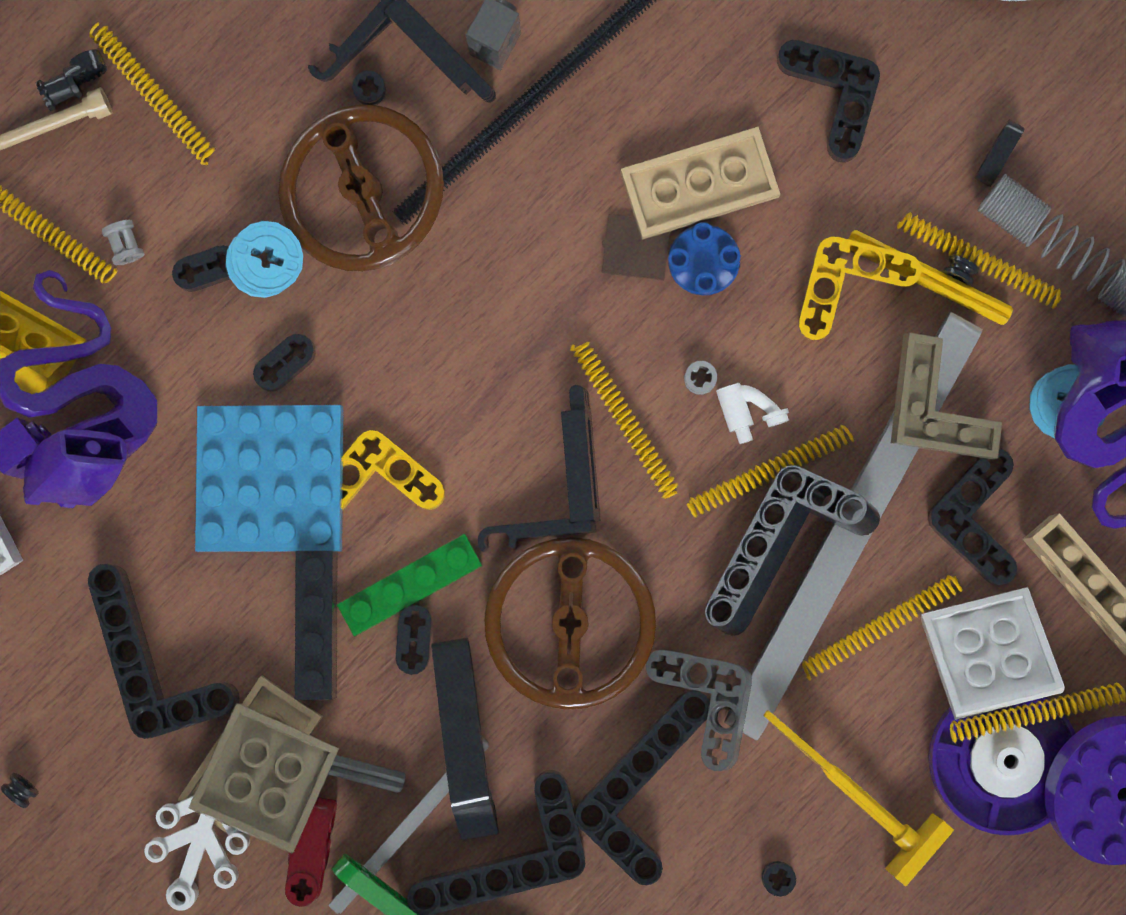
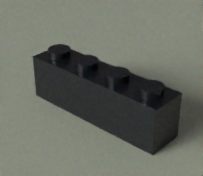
(316, 625)

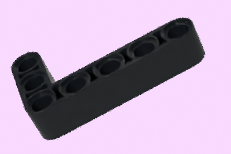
(779, 540)
(143, 664)
(463, 740)
(636, 779)
(513, 864)

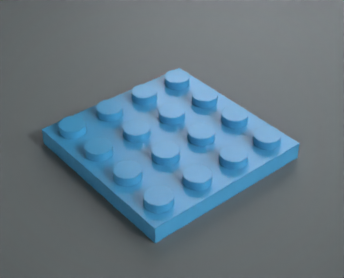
(269, 478)

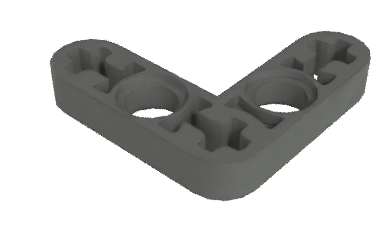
(720, 698)

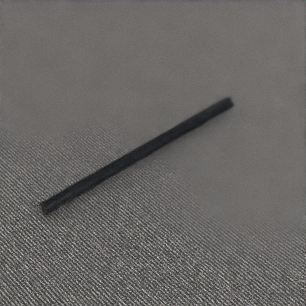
(526, 102)

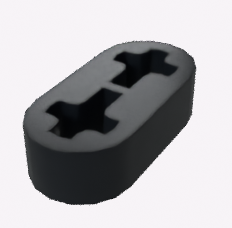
(999, 153)
(199, 261)
(278, 356)
(404, 639)

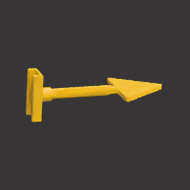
(915, 846)

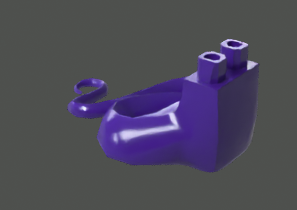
(1096, 392)
(86, 458)

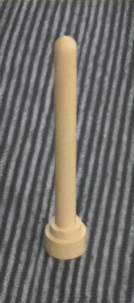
(94, 105)

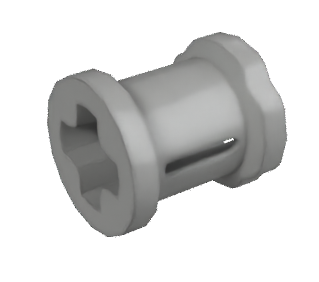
(123, 255)

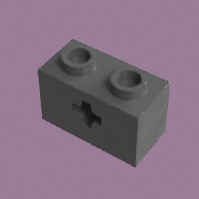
(494, 32)

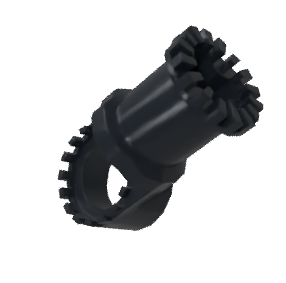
(67, 84)

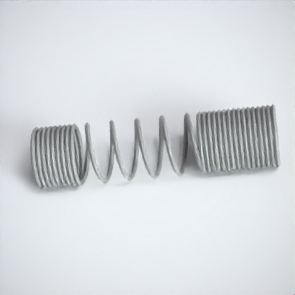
(1022, 214)

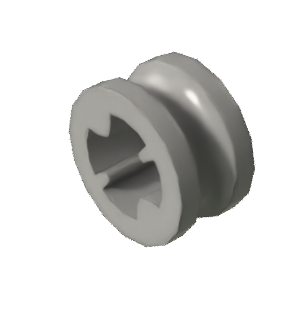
(707, 386)

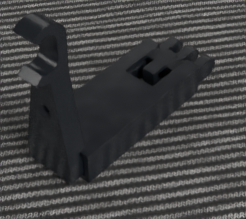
(420, 33)
(580, 477)

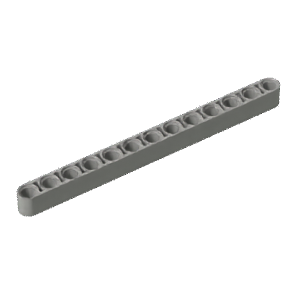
(842, 548)

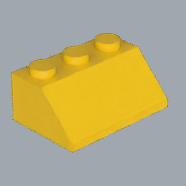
(28, 329)

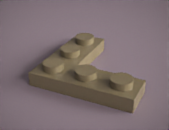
(915, 414)

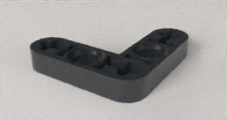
(850, 89)
(964, 510)

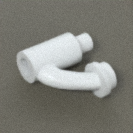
(737, 414)

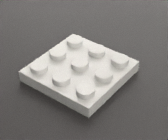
(992, 653)

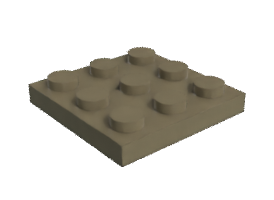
(263, 778)

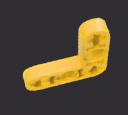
(836, 272)
(382, 464)

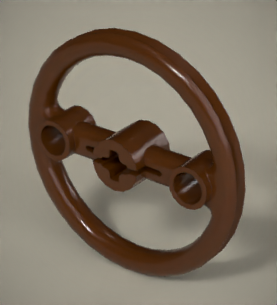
(329, 128)
(558, 696)

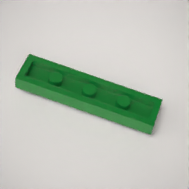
(409, 585)

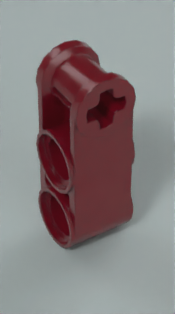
(311, 853)

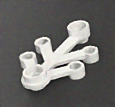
(201, 837)

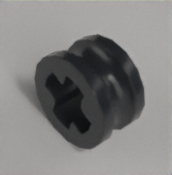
(362, 78)
(961, 269)
(19, 790)
(783, 889)

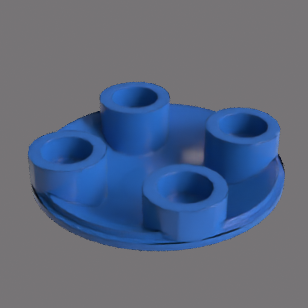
(704, 259)

